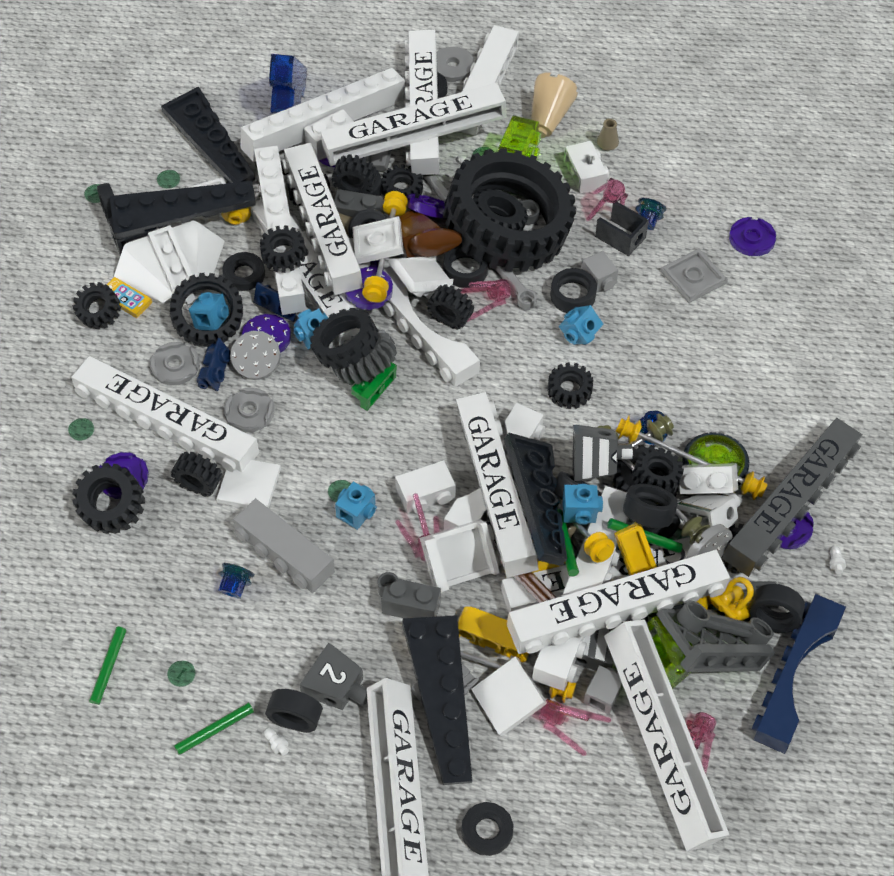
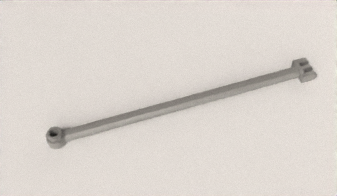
(514, 283)

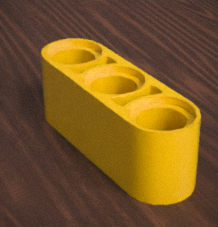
(489, 631)

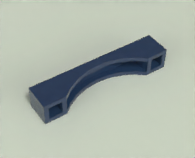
(780, 719)

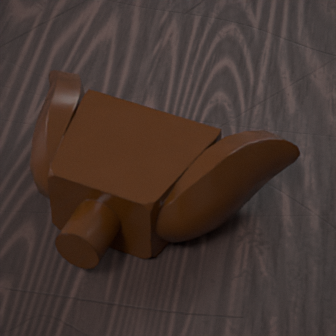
(424, 237)

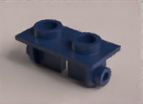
(269, 299)
(216, 358)

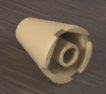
(551, 101)

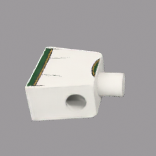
(712, 507)

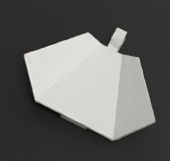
(168, 257)

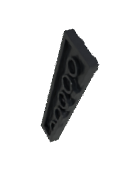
(202, 127)
(146, 210)
(533, 472)
(439, 675)

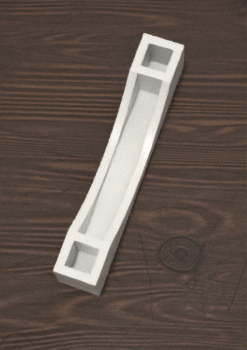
(453, 358)
(472, 507)

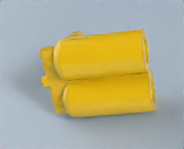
(732, 601)

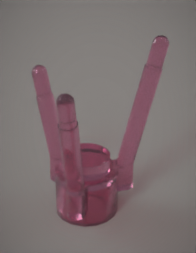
(613, 192)
(496, 290)
(417, 549)
(555, 713)
(701, 731)

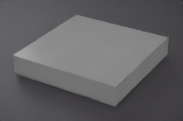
(694, 275)

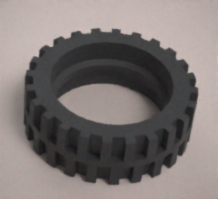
(520, 176)

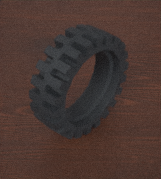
(202, 283)

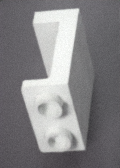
(460, 554)

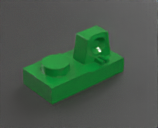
(370, 392)

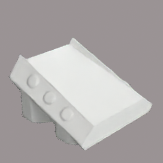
(420, 274)

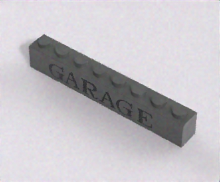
(791, 497)

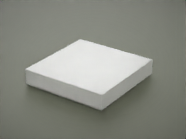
(377, 240)
(255, 481)
(508, 696)

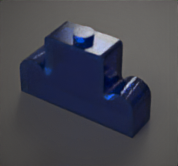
(287, 81)

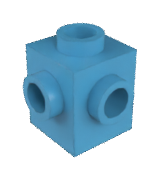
(209, 311)
(306, 324)
(581, 325)
(581, 504)
(355, 505)

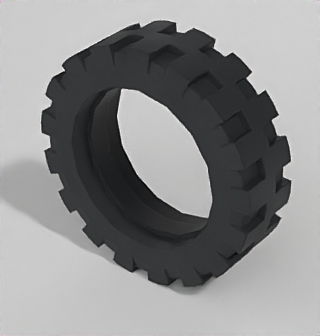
(353, 350)

